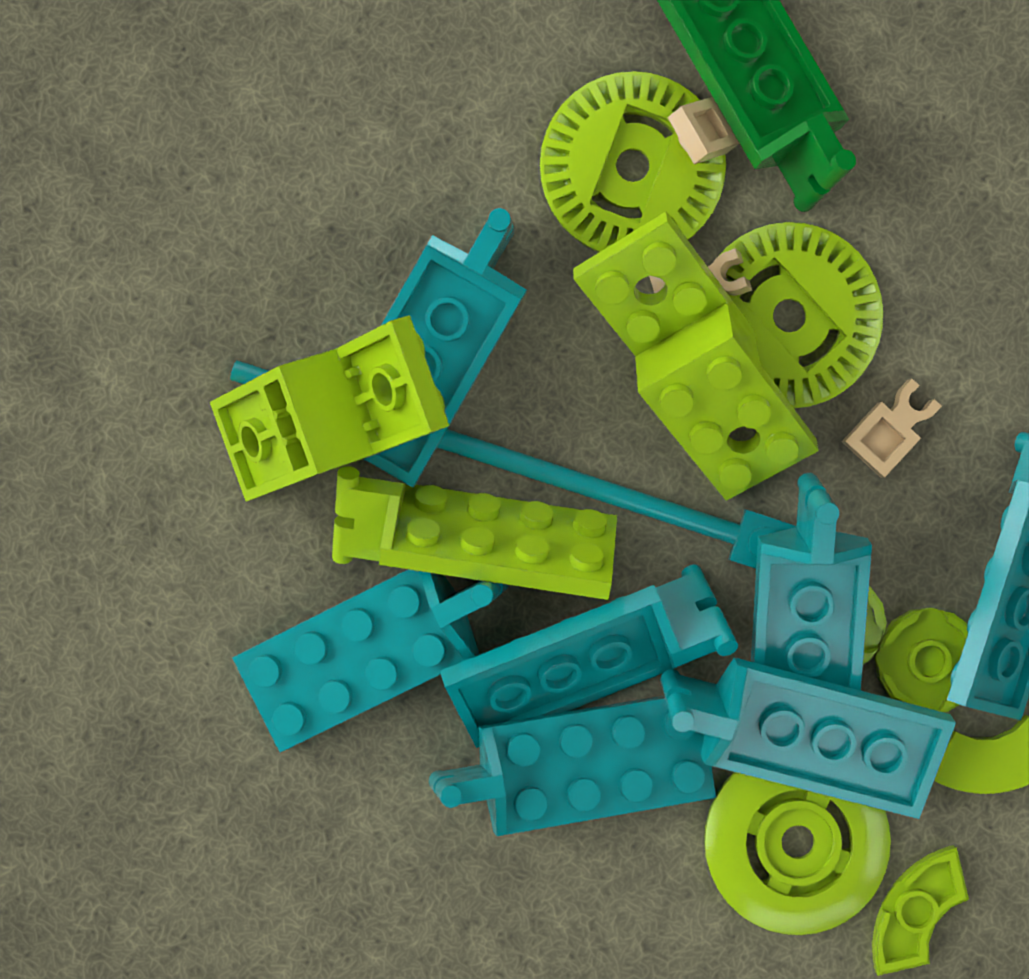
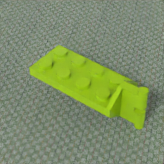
(473, 535)

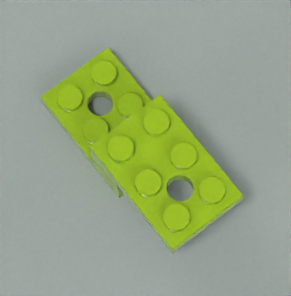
(695, 357)
(330, 409)

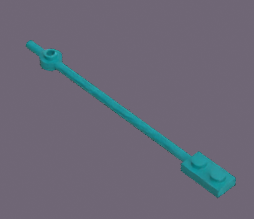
(742, 535)

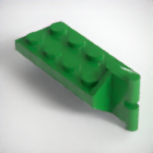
(767, 89)

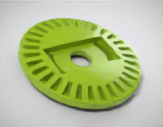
(591, 135)
(835, 293)
(801, 892)

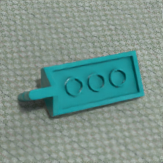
(460, 315)
(812, 594)
(996, 651)
(361, 653)
(591, 654)
(813, 734)
(580, 767)

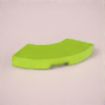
(987, 763)
(914, 908)

